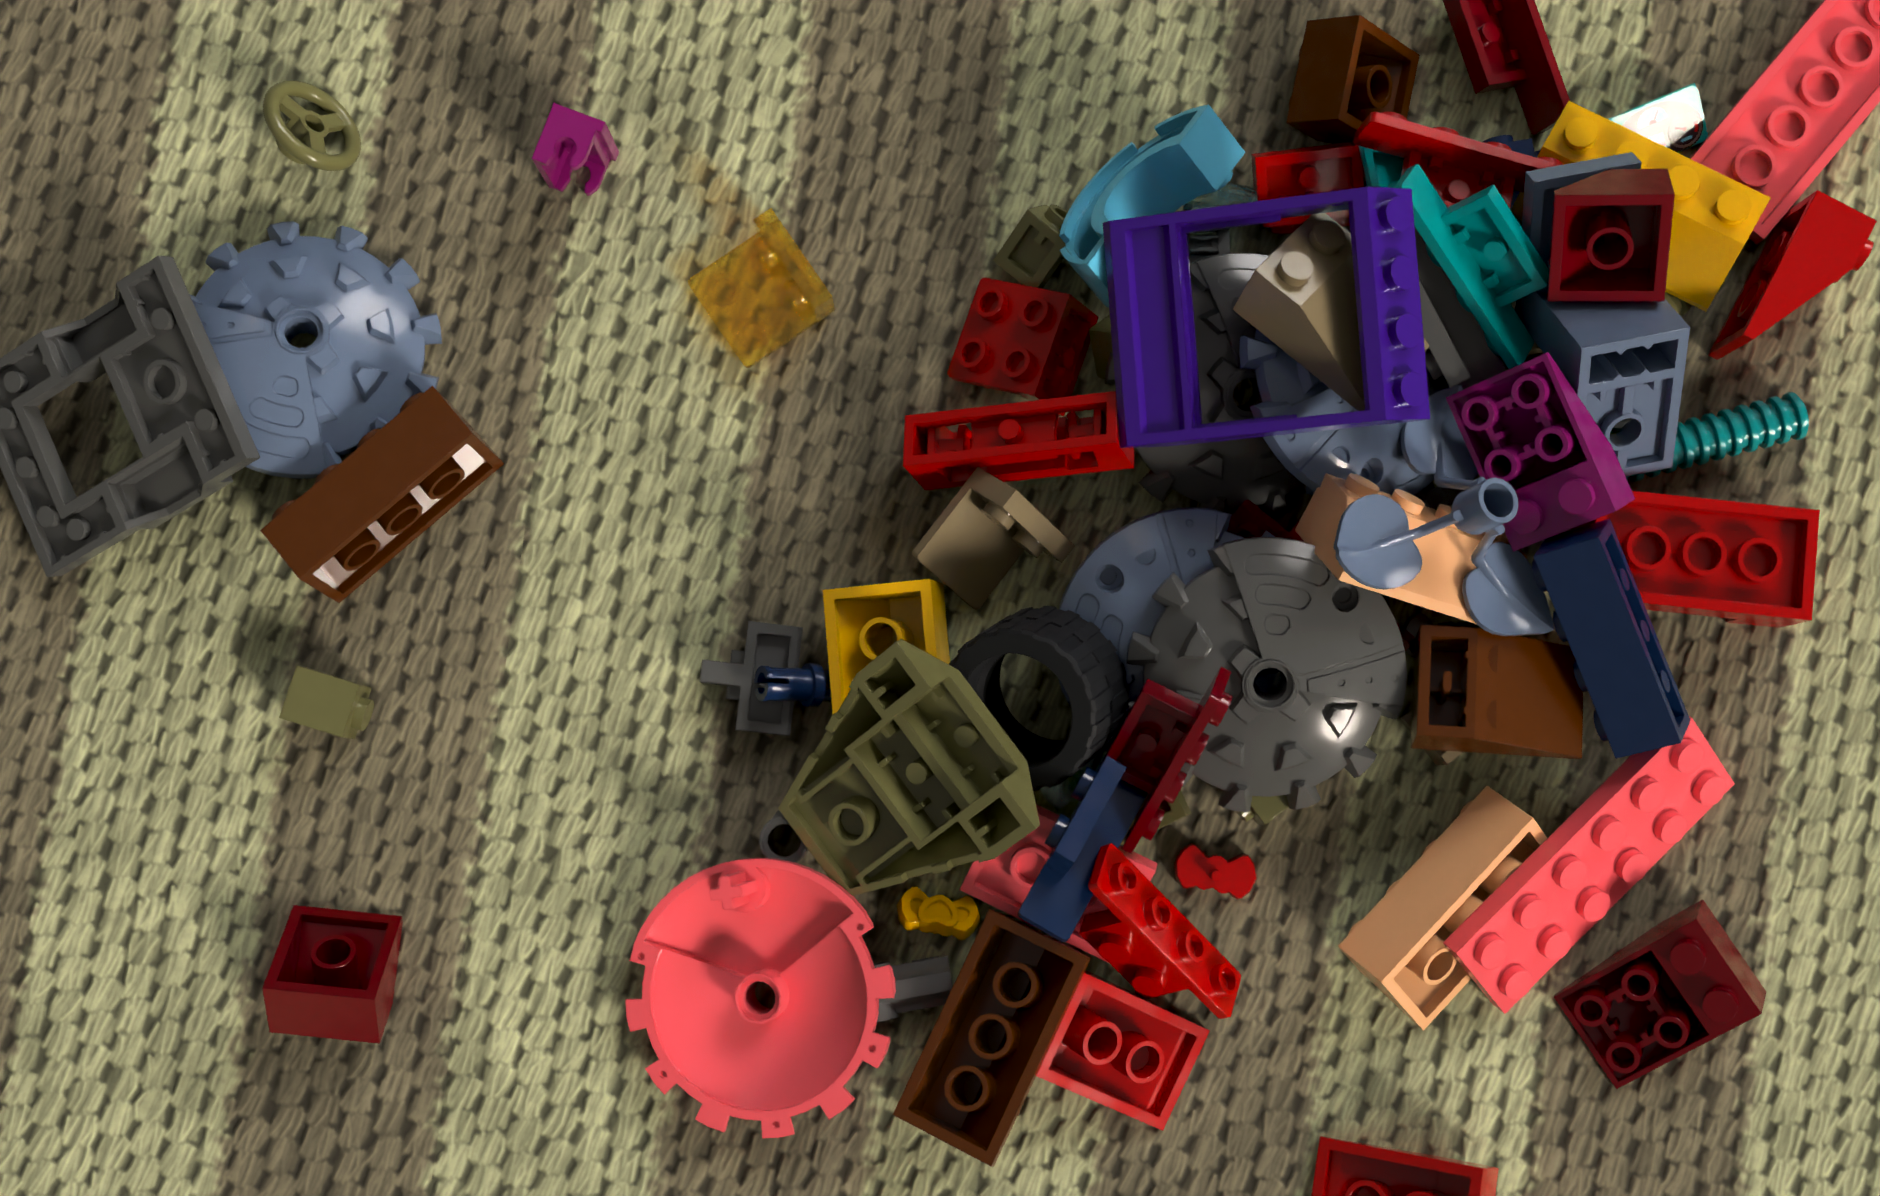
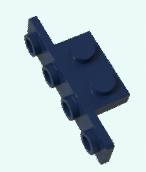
(1100, 818)

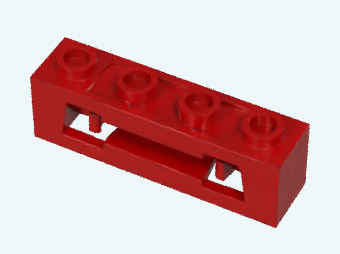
(1015, 441)

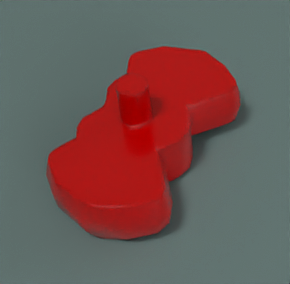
(1231, 876)

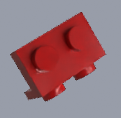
(1304, 173)

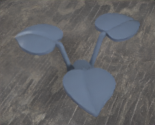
(1380, 551)

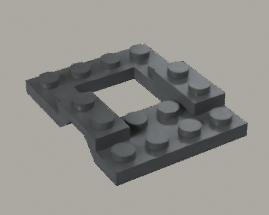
(171, 398)

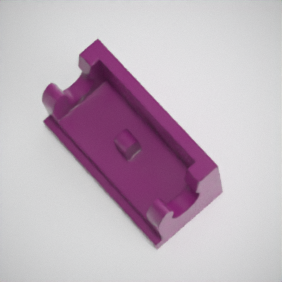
(573, 142)

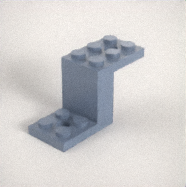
(1614, 354)

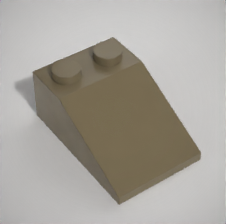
(1308, 305)

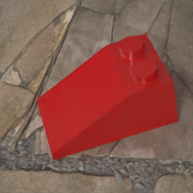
(1801, 257)
(1123, 1051)
(1373, 1170)

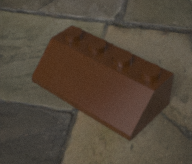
(381, 495)
(991, 1037)

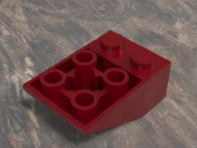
(1662, 995)

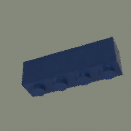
(1611, 639)

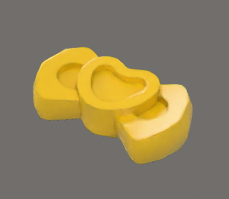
(938, 914)

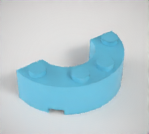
(1183, 162)

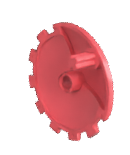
(699, 1001)

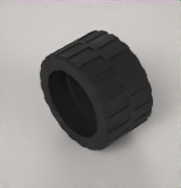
(1083, 664)

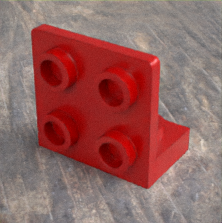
(1023, 340)

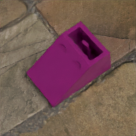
(1545, 445)

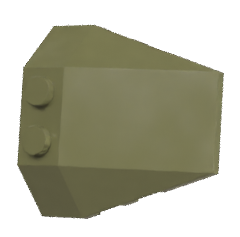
(909, 778)

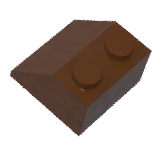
(1345, 75)

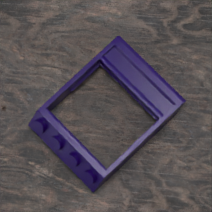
(1157, 328)

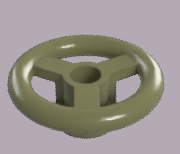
(304, 132)

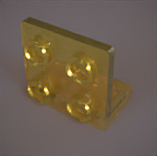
(762, 292)

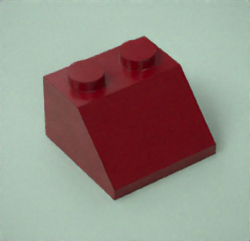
(1612, 237)
(333, 974)

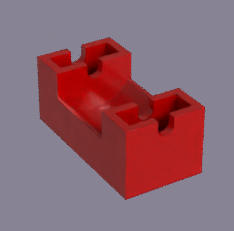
(1720, 557)

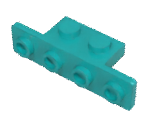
(1483, 257)

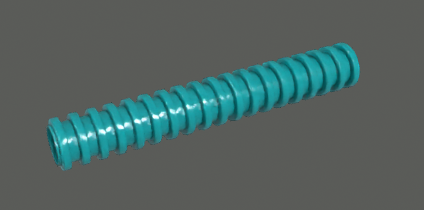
(1737, 430)

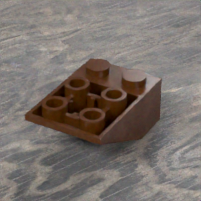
(1494, 694)

